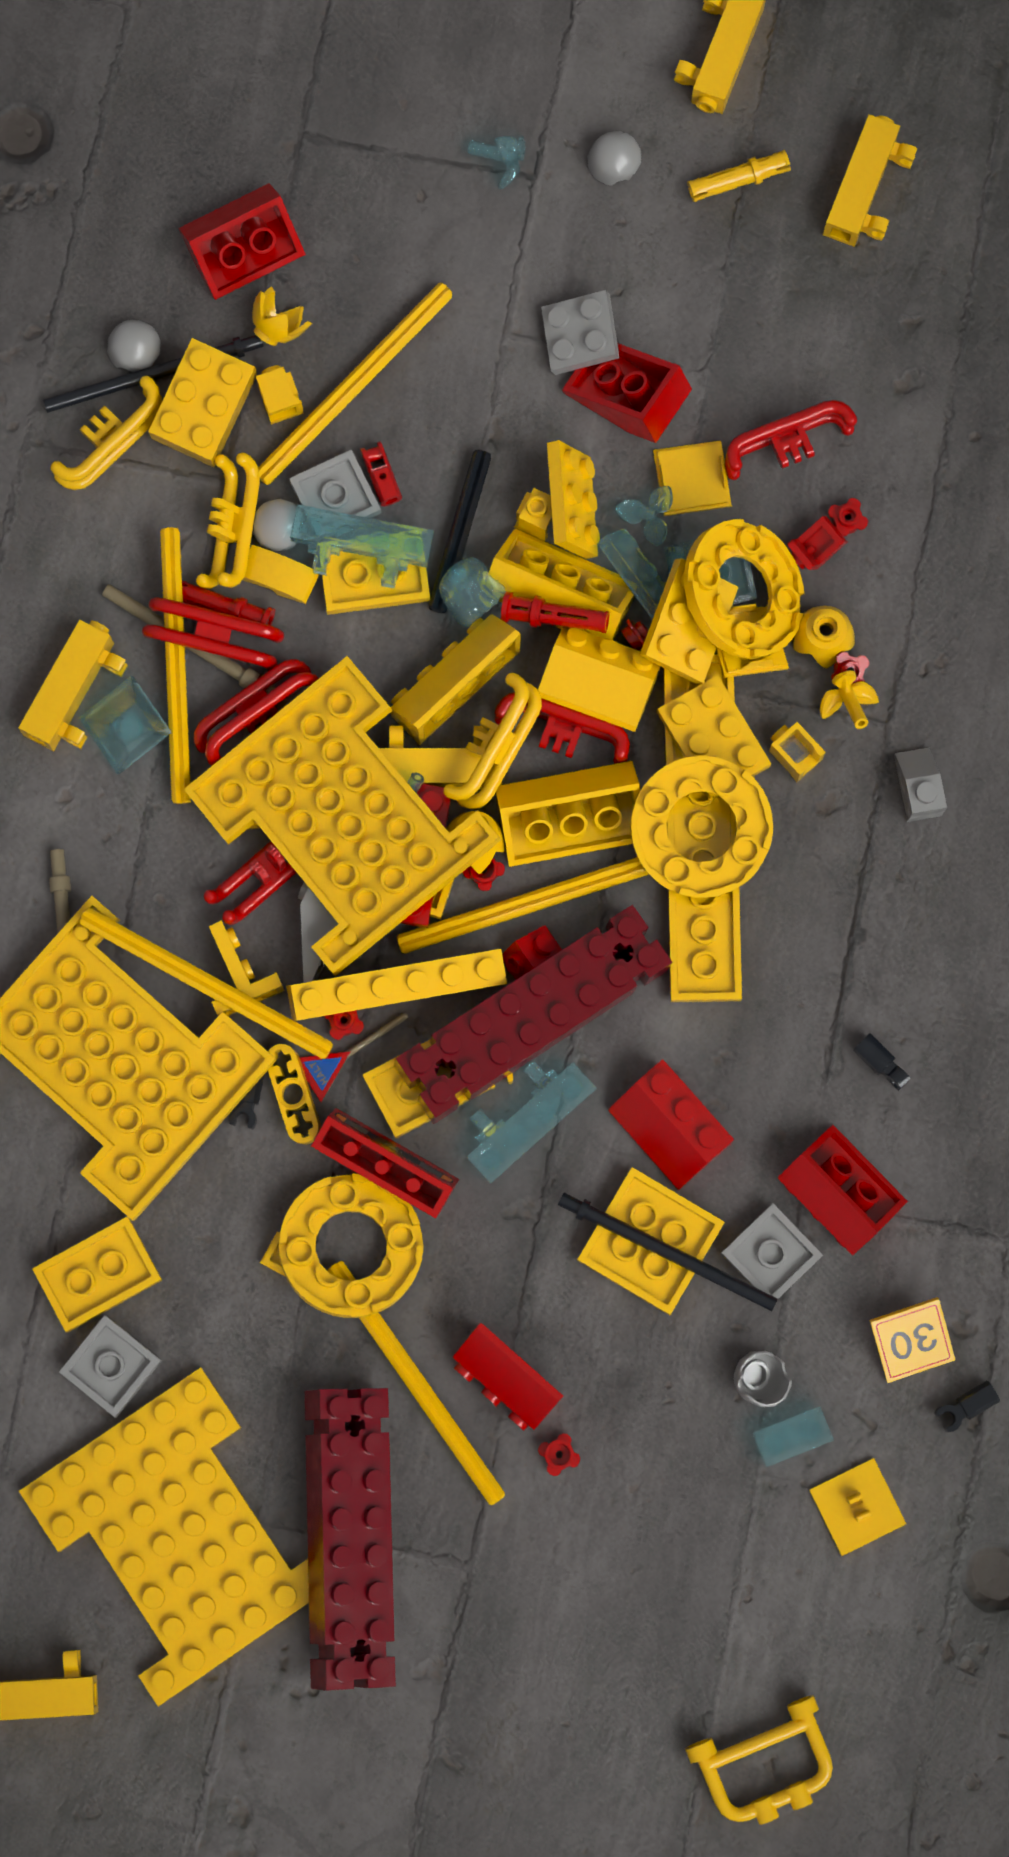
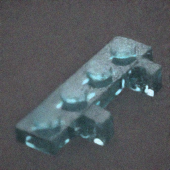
(389, 542)
(551, 1103)

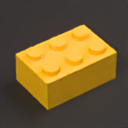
(202, 402)

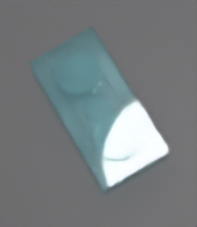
(793, 1436)

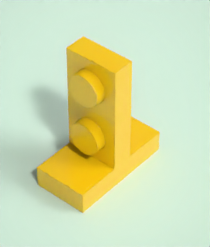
(241, 970)

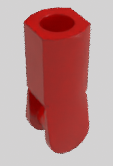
(381, 477)

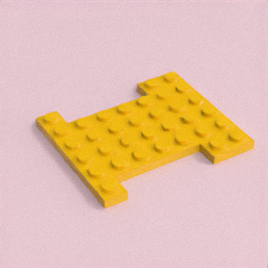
(339, 812)
(123, 1063)
(174, 1531)

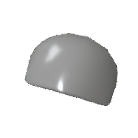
(614, 157)
(133, 345)
(274, 524)
(762, 1379)

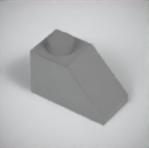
(920, 784)

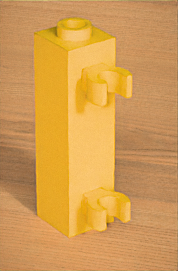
(725, 55)
(861, 181)
(67, 685)
(436, 765)
(51, 1696)

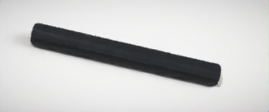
(462, 522)

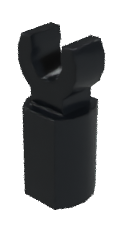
(881, 1061)
(247, 1105)
(970, 1404)

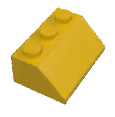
(598, 678)

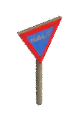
(323, 1072)

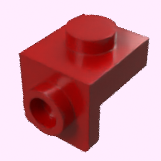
(817, 544)
(530, 951)

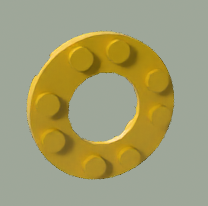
(780, 574)
(750, 841)
(350, 1297)

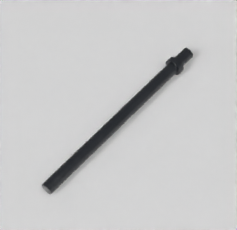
(237, 347)
(585, 1210)

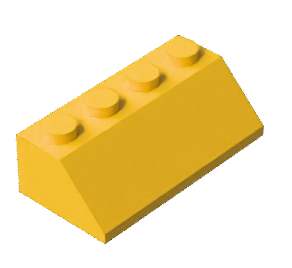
(541, 569)
(456, 677)
(567, 813)

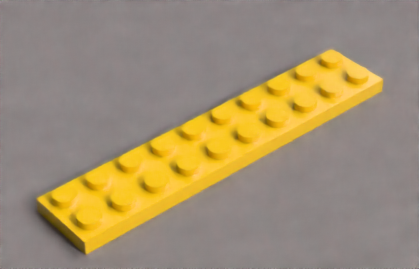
(702, 930)

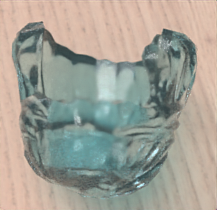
(469, 590)

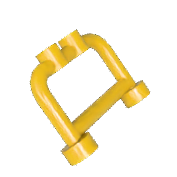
(796, 1794)

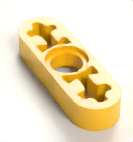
(309, 1116)

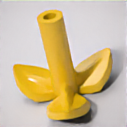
(851, 695)

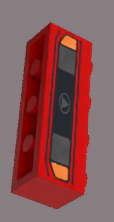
(385, 1162)

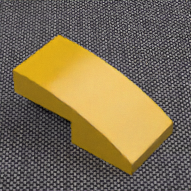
(280, 574)

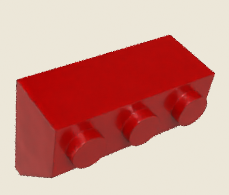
(242, 241)
(670, 1124)
(842, 1190)
(506, 1378)

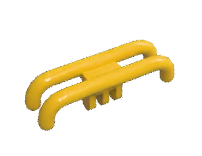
(110, 439)
(233, 522)
(498, 745)

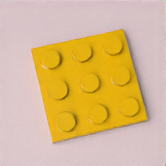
(664, 1216)

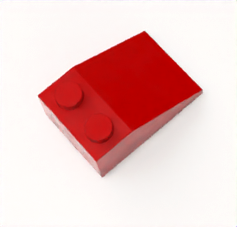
(632, 391)

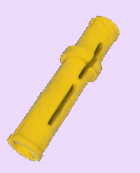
(750, 172)

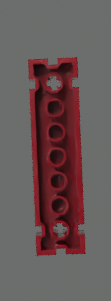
(533, 1014)
(349, 1539)

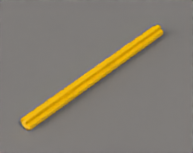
(354, 383)
(175, 669)
(520, 905)
(206, 983)
(427, 1399)

